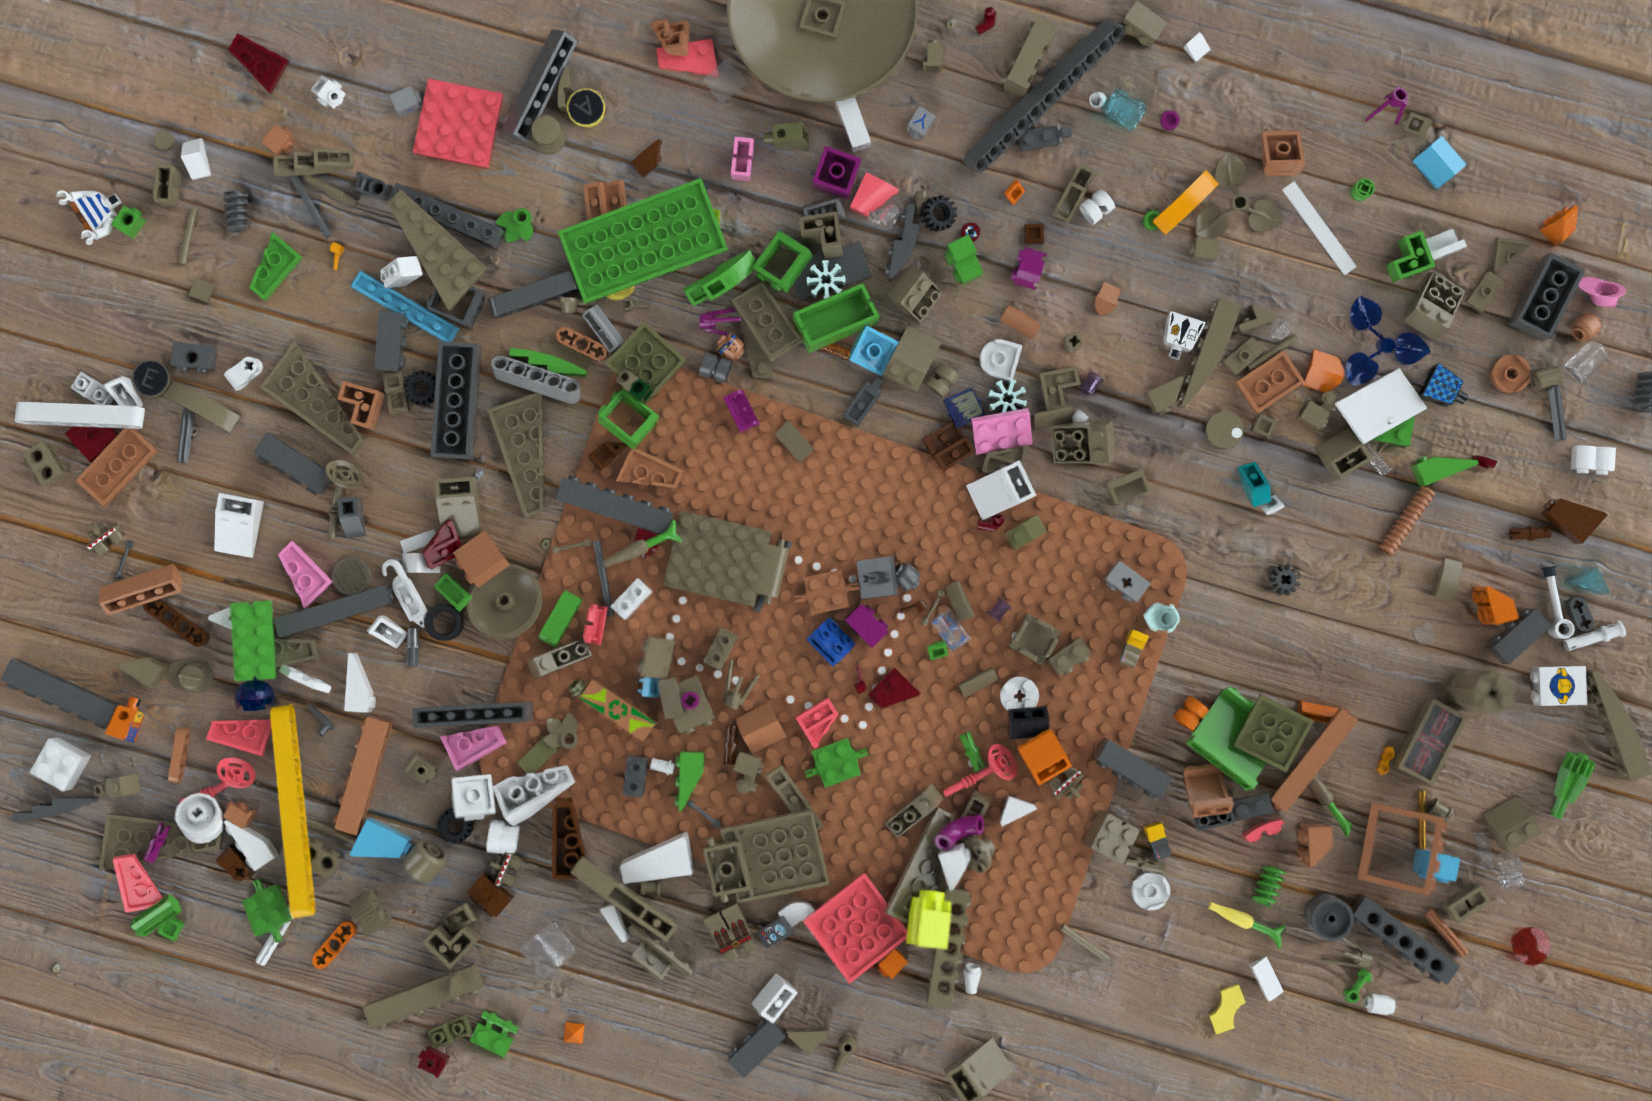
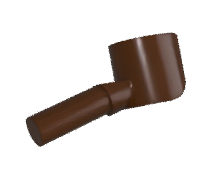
(919, 605)

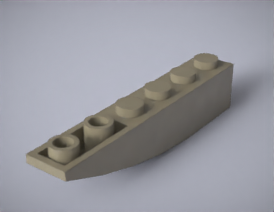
(1211, 347)
(1619, 729)
(625, 899)

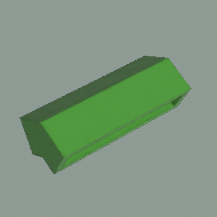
(155, 916)

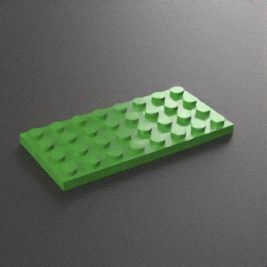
(643, 241)

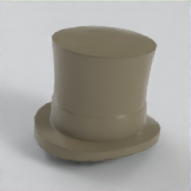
(548, 135)

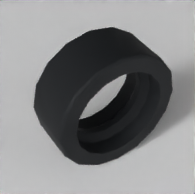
(458, 624)

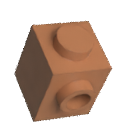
(279, 140)

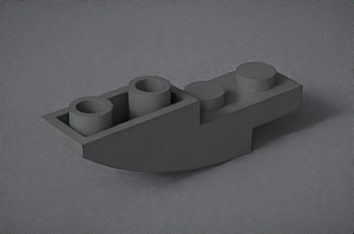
(903, 249)
(1242, 809)

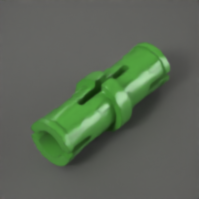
(972, 751)

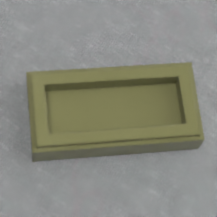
(536, 757)

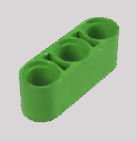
(560, 618)

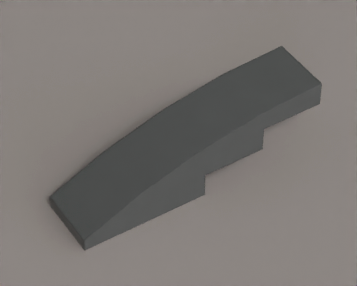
(59, 806)

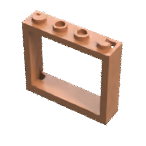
(1437, 847)

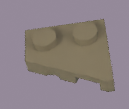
(1003, 458)

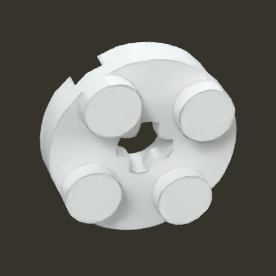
(1010, 689)

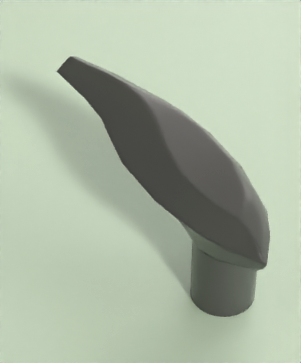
(326, 724)

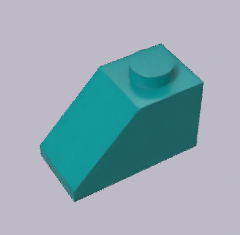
(1255, 484)

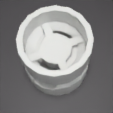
(1099, 204)

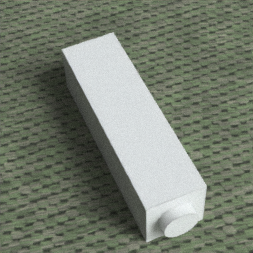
(853, 124)

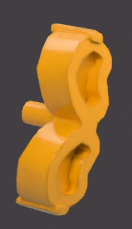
(1386, 756)

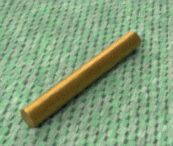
(1421, 823)

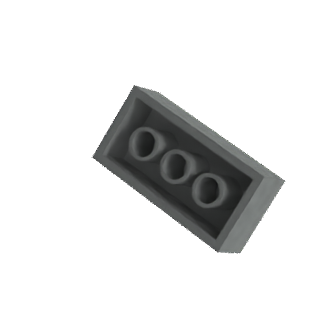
(1546, 297)

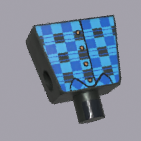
(1442, 387)

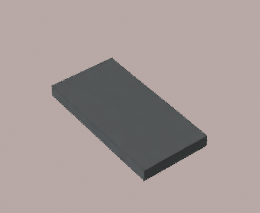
(852, 265)

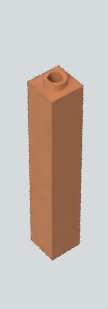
(1313, 759)

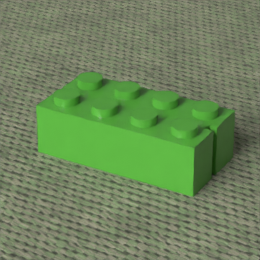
(835, 318)
(253, 640)

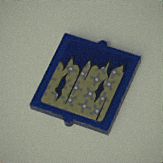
(964, 407)

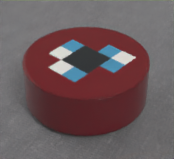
(971, 229)

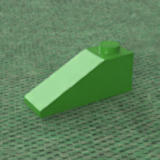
(1437, 468)

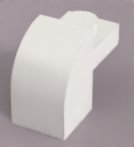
(796, 911)

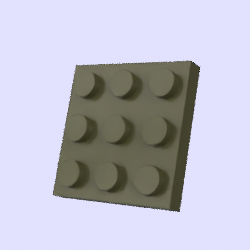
(647, 357)
(1273, 733)

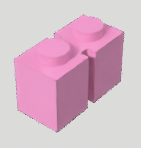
(743, 157)

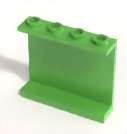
(1217, 734)

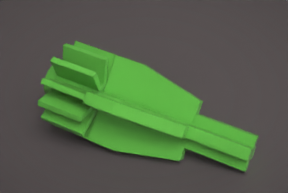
(1571, 780)

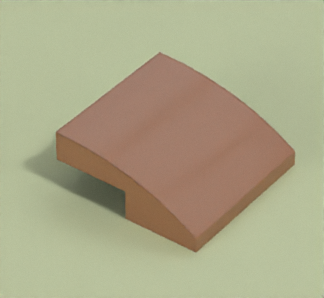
(604, 197)

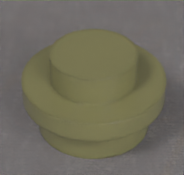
(577, 687)

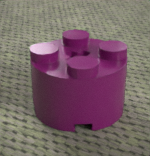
(1029, 268)

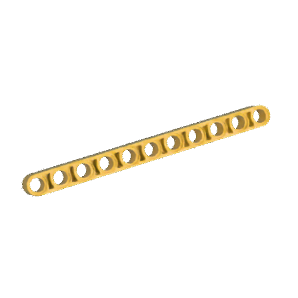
(292, 811)

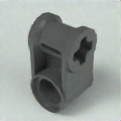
(368, 186)

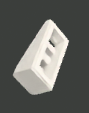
(614, 918)

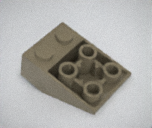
(1434, 306)
(1083, 442)
(459, 502)
(657, 657)
(978, 1071)

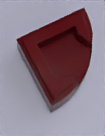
(1484, 462)

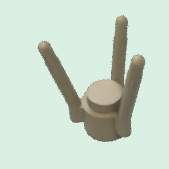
(734, 698)
(1360, 958)

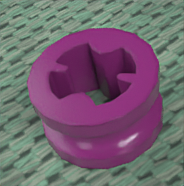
(695, 703)

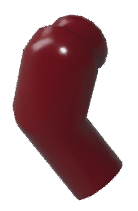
(989, 21)
(992, 525)

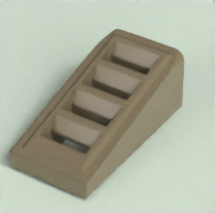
(980, 798)

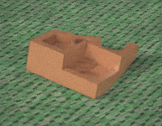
(672, 36)

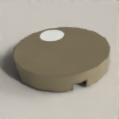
(1224, 430)

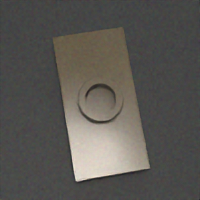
(1484, 291)
(1243, 356)

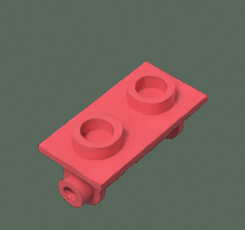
(594, 632)

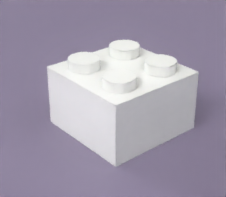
(60, 764)

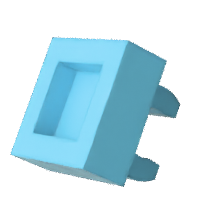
(650, 687)

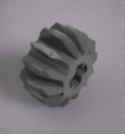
(1276, 579)

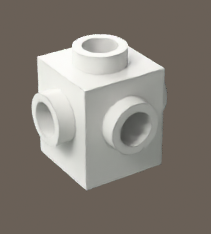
(328, 92)

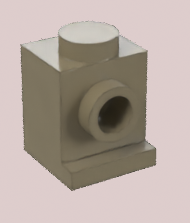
(932, 56)
(1424, 124)
(420, 761)

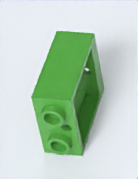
(793, 272)
(650, 416)

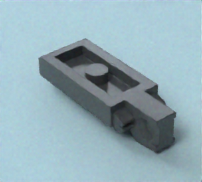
(1043, 137)
(863, 402)

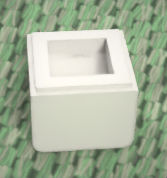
(1197, 47)

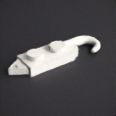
(406, 594)

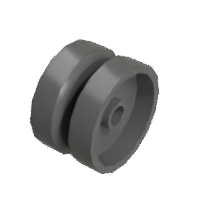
(1331, 928)

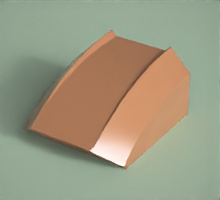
(1282, 152)

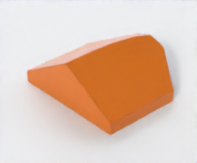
(1323, 372)

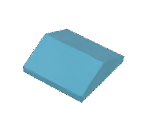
(1439, 162)
(873, 350)

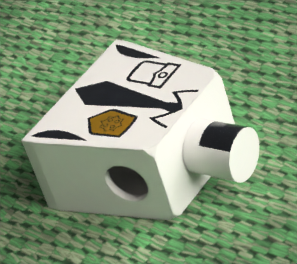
(1181, 333)

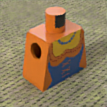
(126, 721)

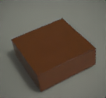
(1033, 234)

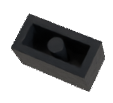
(1027, 722)

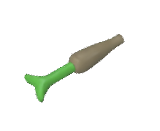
(641, 546)
(1326, 798)

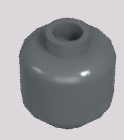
(907, 576)

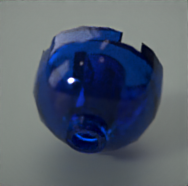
(254, 695)

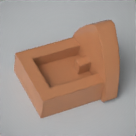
(1107, 299)

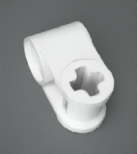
(241, 374)

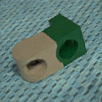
(634, 385)

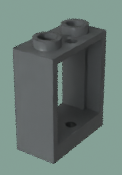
(472, 312)

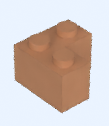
(366, 402)

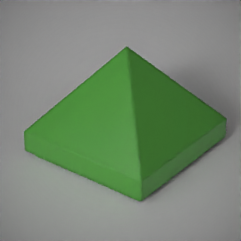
(937, 650)

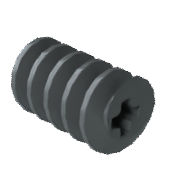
(235, 211)
(1644, 392)

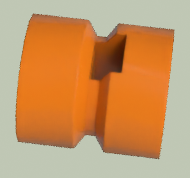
(1191, 713)

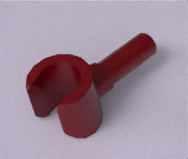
(860, 687)

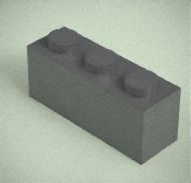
(391, 341)
(1518, 635)
(756, 1047)

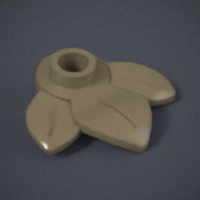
(560, 730)

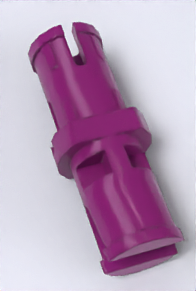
(156, 843)

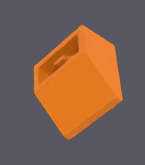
(1493, 606)
(1044, 756)

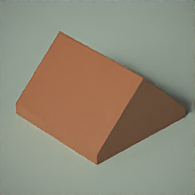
(760, 727)

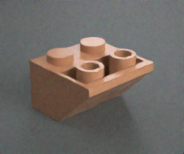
(1314, 842)

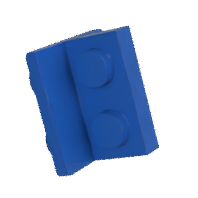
(831, 641)

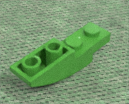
(723, 279)

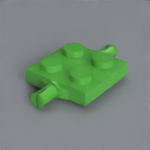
(836, 762)
(267, 910)

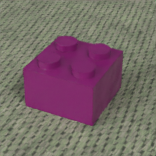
(836, 172)

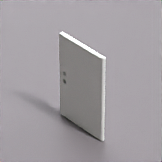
(1382, 401)

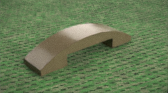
(202, 406)
(790, 792)

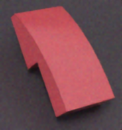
(1269, 827)

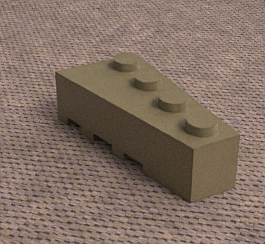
(1030, 57)

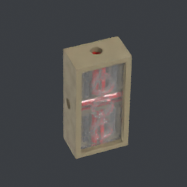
(1429, 741)

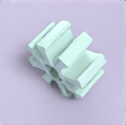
(819, 280)
(1008, 392)

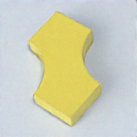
(1223, 1017)

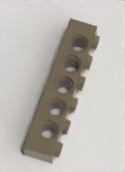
(945, 997)

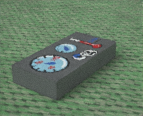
(775, 932)

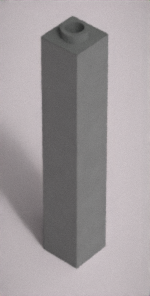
(334, 611)

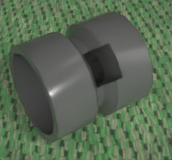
(715, 368)

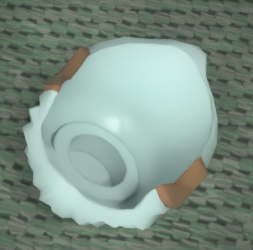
(1162, 617)

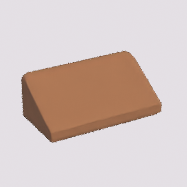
(1020, 322)

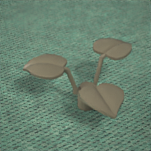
(1263, 216)

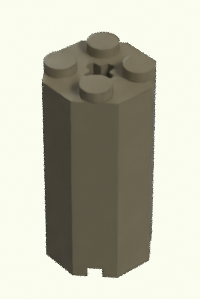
(1480, 691)

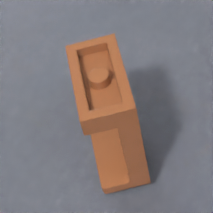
(1206, 790)

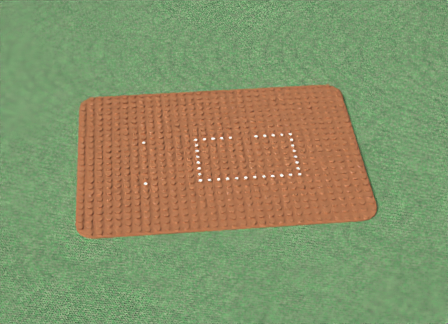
(838, 507)

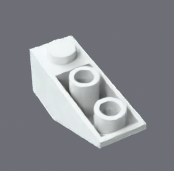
(254, 846)

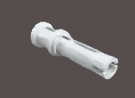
(1603, 634)

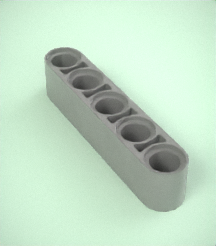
(510, 371)

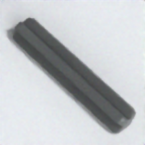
(1557, 413)
(185, 436)

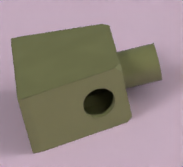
(788, 136)

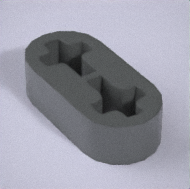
(1576, 616)

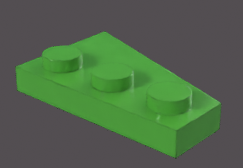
(274, 268)

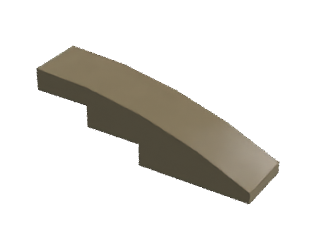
(313, 163)

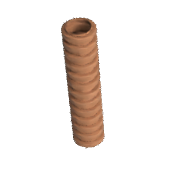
(1406, 520)

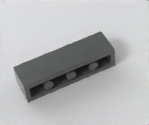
(293, 463)
(1131, 767)

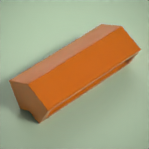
(1316, 712)

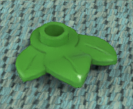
(515, 227)

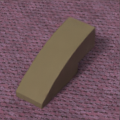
(1074, 192)

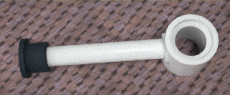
(1568, 626)

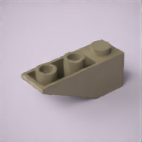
(558, 658)
(914, 810)

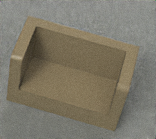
(1127, 487)

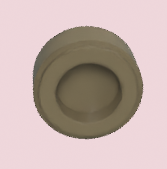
(164, 140)

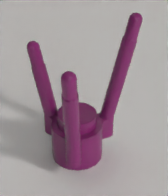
(1394, 99)
(709, 320)

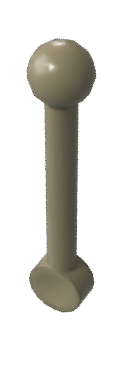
(555, 549)
(941, 593)

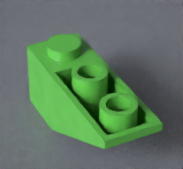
(691, 769)

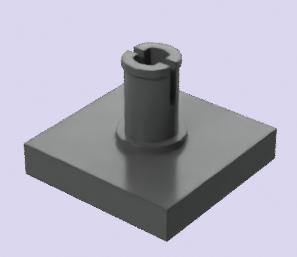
(877, 577)

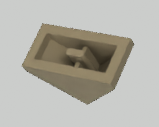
(808, 1037)

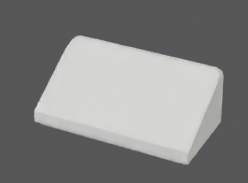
(1266, 978)

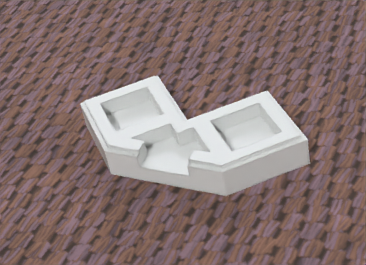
(309, 681)

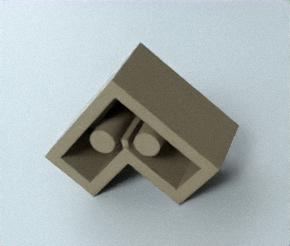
(825, 230)
(450, 948)

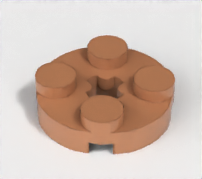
(1521, 374)

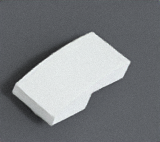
(92, 389)

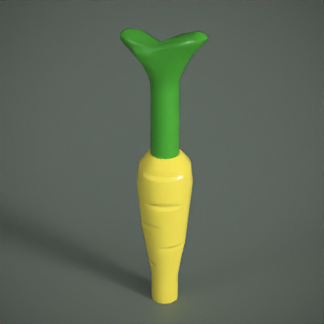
(1246, 921)

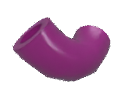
(958, 829)

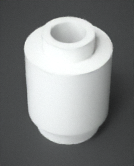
(1379, 1004)

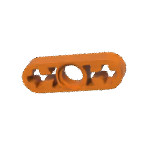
(340, 929)

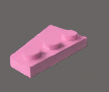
(305, 574)
(470, 746)

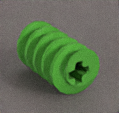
(1268, 886)

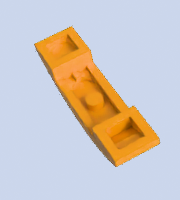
(1185, 202)

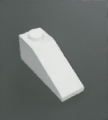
(358, 689)

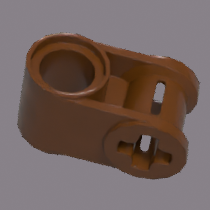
(232, 862)

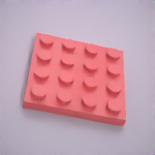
(458, 123)
(856, 928)

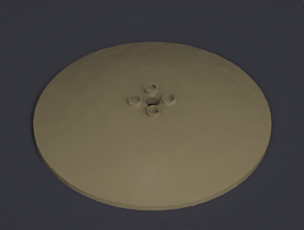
(827, 57)

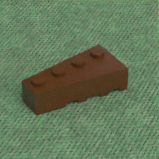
(566, 839)

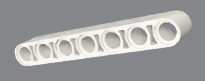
(79, 415)

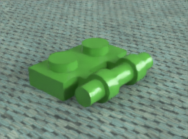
(492, 1039)

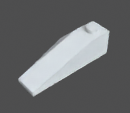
(528, 794)

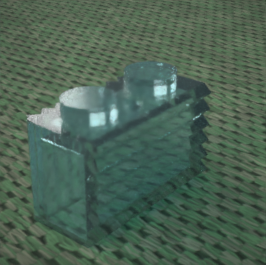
(1124, 109)

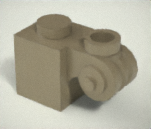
(1315, 415)
(749, 766)
(118, 786)

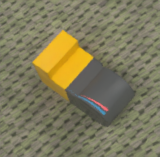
(1157, 840)

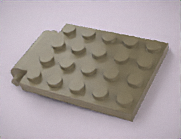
(725, 560)
(766, 858)

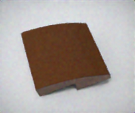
(948, 446)

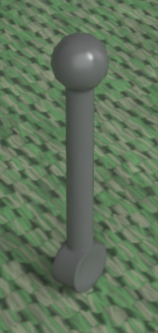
(129, 544)
(716, 823)

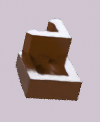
(648, 159)
(606, 453)

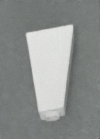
(660, 861)

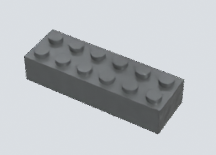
(456, 401)

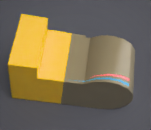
(1132, 648)

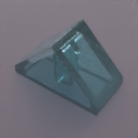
(1589, 580)

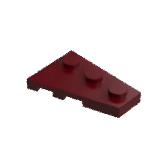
(259, 61)

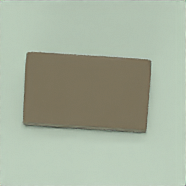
(1052, 417)
(794, 441)
(959, 601)
(978, 682)
(671, 698)

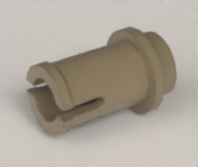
(921, 197)

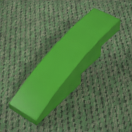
(552, 363)

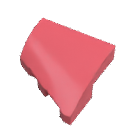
(871, 195)

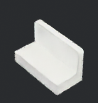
(1444, 244)

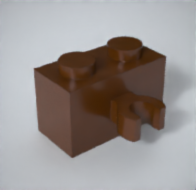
(490, 896)

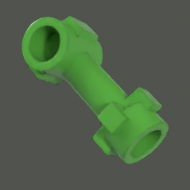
(1351, 994)

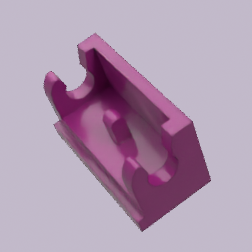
(741, 410)

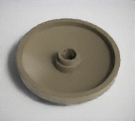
(506, 603)

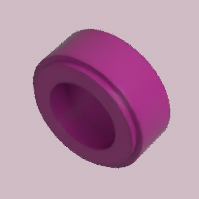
(1169, 120)

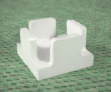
(472, 797)

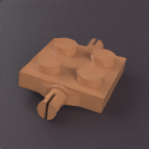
(826, 592)

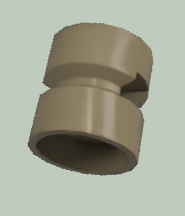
(942, 379)

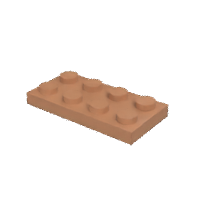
(116, 466)

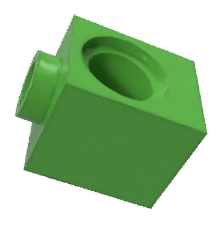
(132, 229)

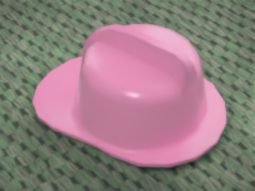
(1601, 291)

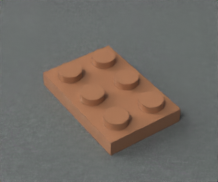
(1270, 382)

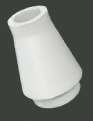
(971, 977)

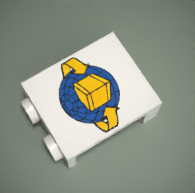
(1559, 685)

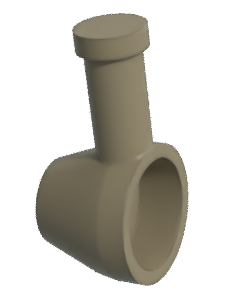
(569, 304)
(847, 1039)

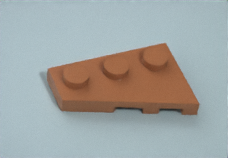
(648, 470)

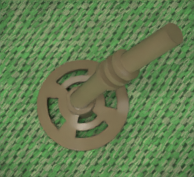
(341, 482)

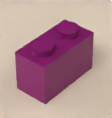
(867, 625)

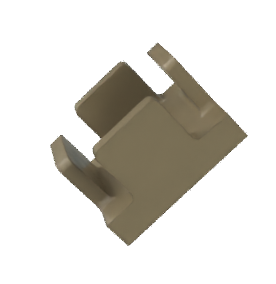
(1035, 639)

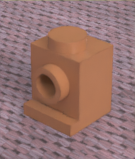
(239, 814)

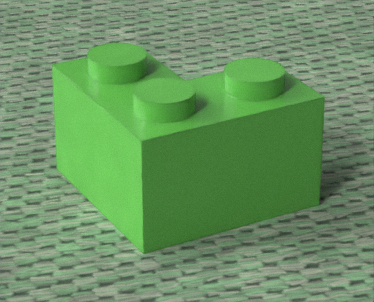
(963, 258)
(1415, 258)

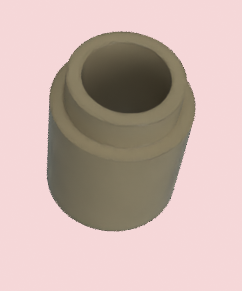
(1546, 377)

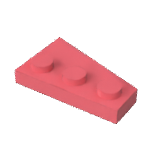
(699, 59)
(243, 735)
(135, 884)

